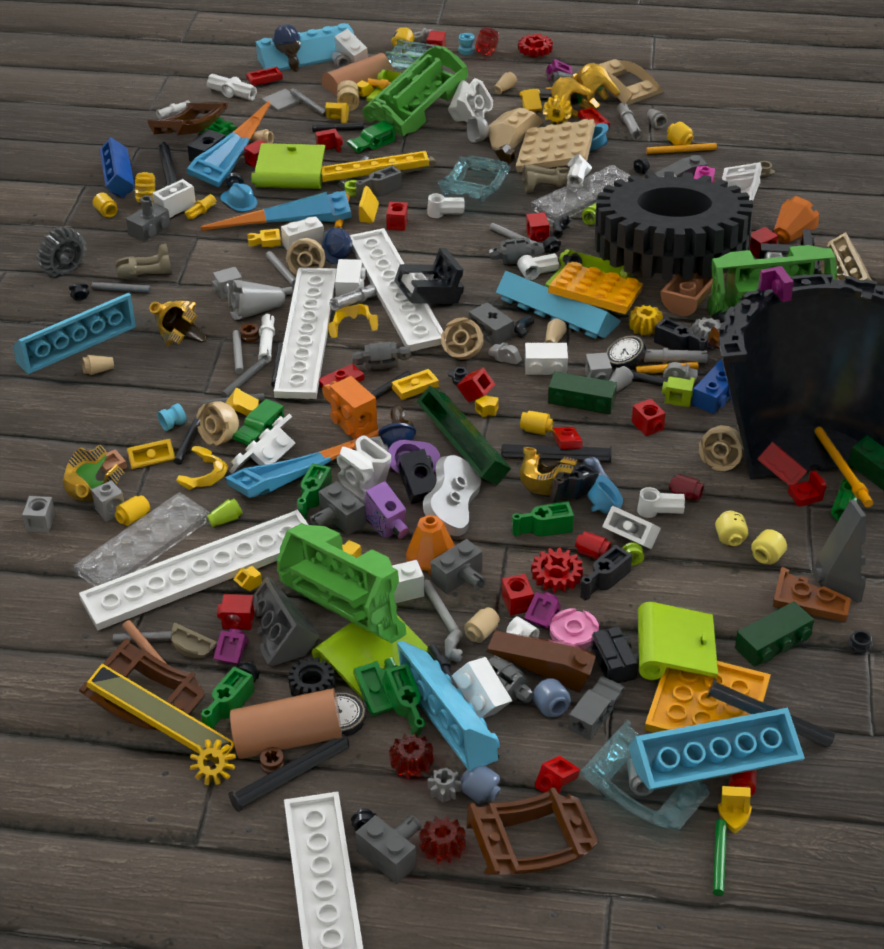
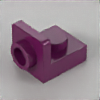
(558, 66)
(778, 281)
(542, 609)
(230, 646)

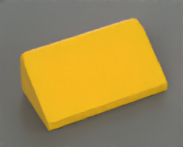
(368, 206)
(150, 454)

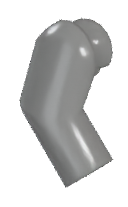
(451, 642)

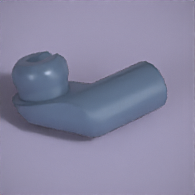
(595, 464)

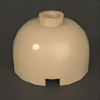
(305, 254)
(462, 338)
(217, 422)
(721, 448)

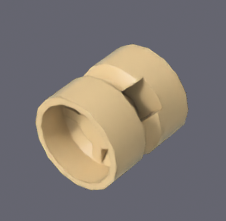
(348, 93)

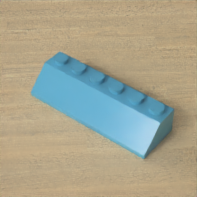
(315, 48)
(575, 313)
(75, 334)
(449, 710)
(715, 749)

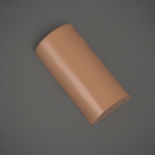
(356, 71)
(685, 296)
(286, 723)

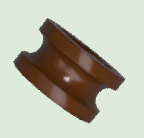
(249, 332)
(269, 754)

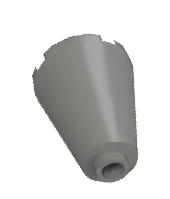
(253, 298)

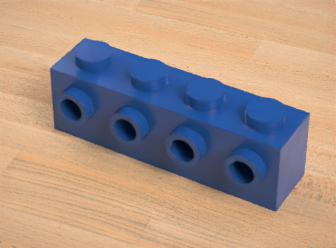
(116, 168)
(712, 390)

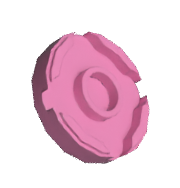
(573, 627)

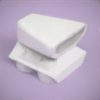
(470, 101)
(363, 467)

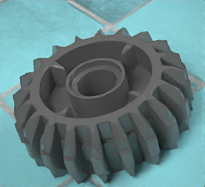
(61, 251)

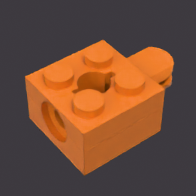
(351, 407)

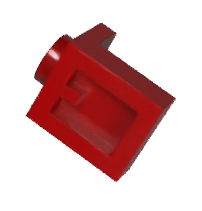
(330, 139)
(809, 491)
(556, 774)

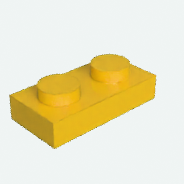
(414, 384)

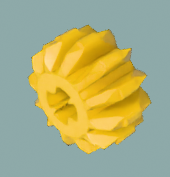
(554, 115)
(144, 185)
(644, 319)
(216, 753)

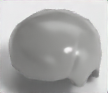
(477, 129)

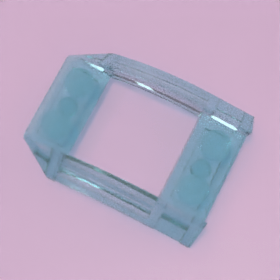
(406, 53)
(453, 182)
(612, 757)

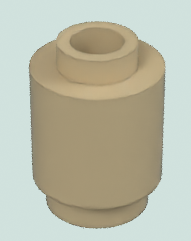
(481, 625)

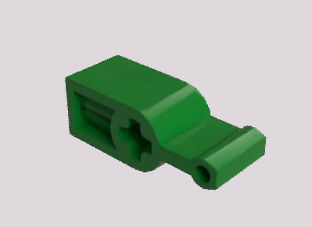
(373, 137)
(258, 421)
(311, 485)
(544, 520)
(400, 686)
(228, 695)

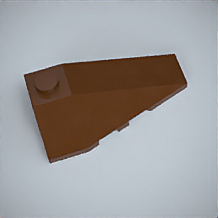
(545, 657)

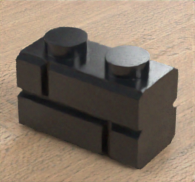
(615, 655)

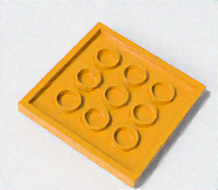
(596, 287)
(683, 701)

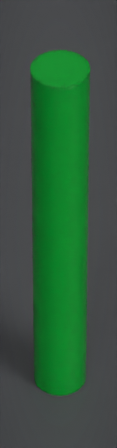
(719, 857)

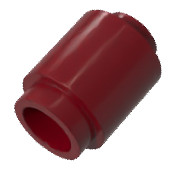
(688, 486)

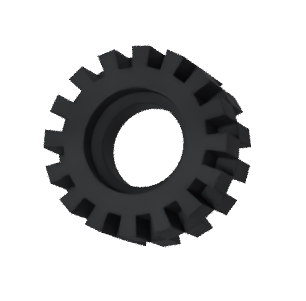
(309, 670)

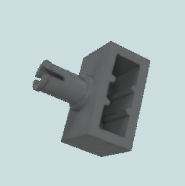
(148, 220)
(340, 508)
(458, 566)
(389, 847)

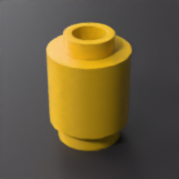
(105, 205)
(536, 422)
(132, 510)

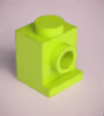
(678, 391)

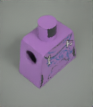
(385, 511)

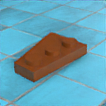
(814, 600)

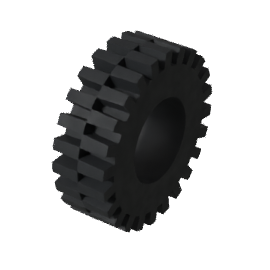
(671, 224)

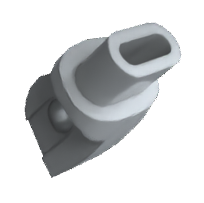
(421, 36)
(505, 353)
(679, 371)

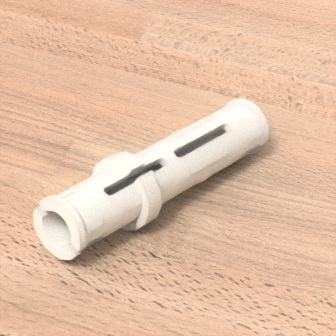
(266, 335)

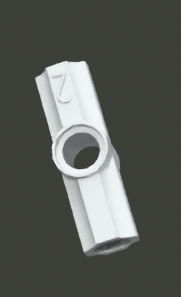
(231, 87)

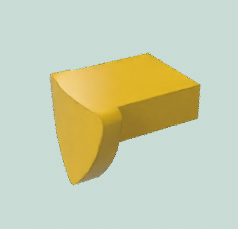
(531, 100)
(337, 111)
(242, 402)
(735, 807)

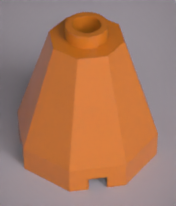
(793, 218)
(428, 542)

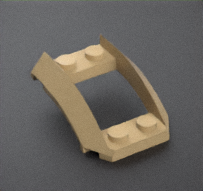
(635, 92)

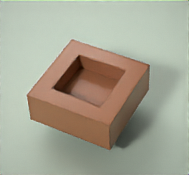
(112, 459)

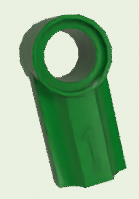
(843, 498)

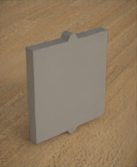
(281, 100)

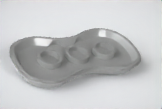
(454, 490)

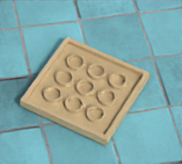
(556, 144)

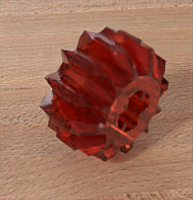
(487, 41)
(411, 755)
(442, 839)

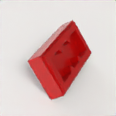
(264, 76)
(591, 113)
(350, 370)
(567, 437)
(782, 464)

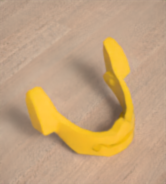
(352, 311)
(219, 471)

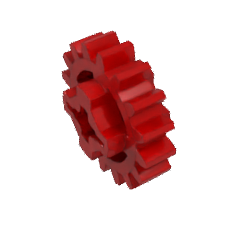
(535, 45)
(557, 570)

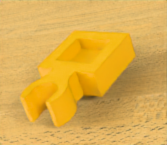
(267, 238)

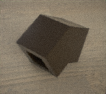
(505, 153)

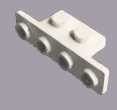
(269, 448)

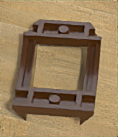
(185, 121)
(126, 659)
(495, 846)

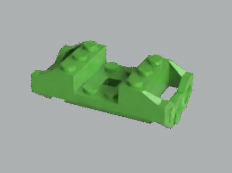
(416, 89)
(745, 272)
(347, 585)

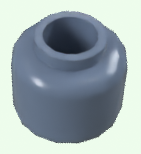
(551, 698)
(480, 784)

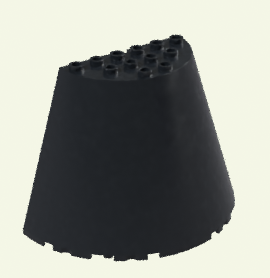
(806, 369)

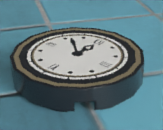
(626, 351)
(351, 712)

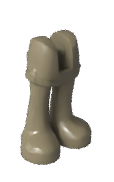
(536, 175)
(133, 266)

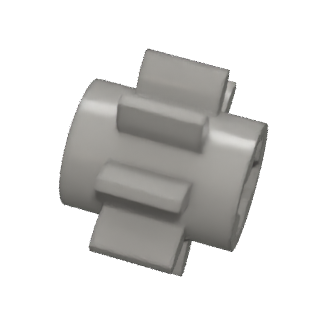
(444, 784)

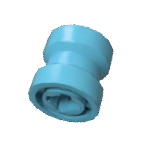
(466, 43)
(172, 417)

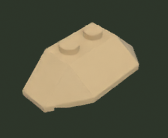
(512, 127)
(847, 259)

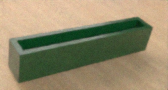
(463, 435)

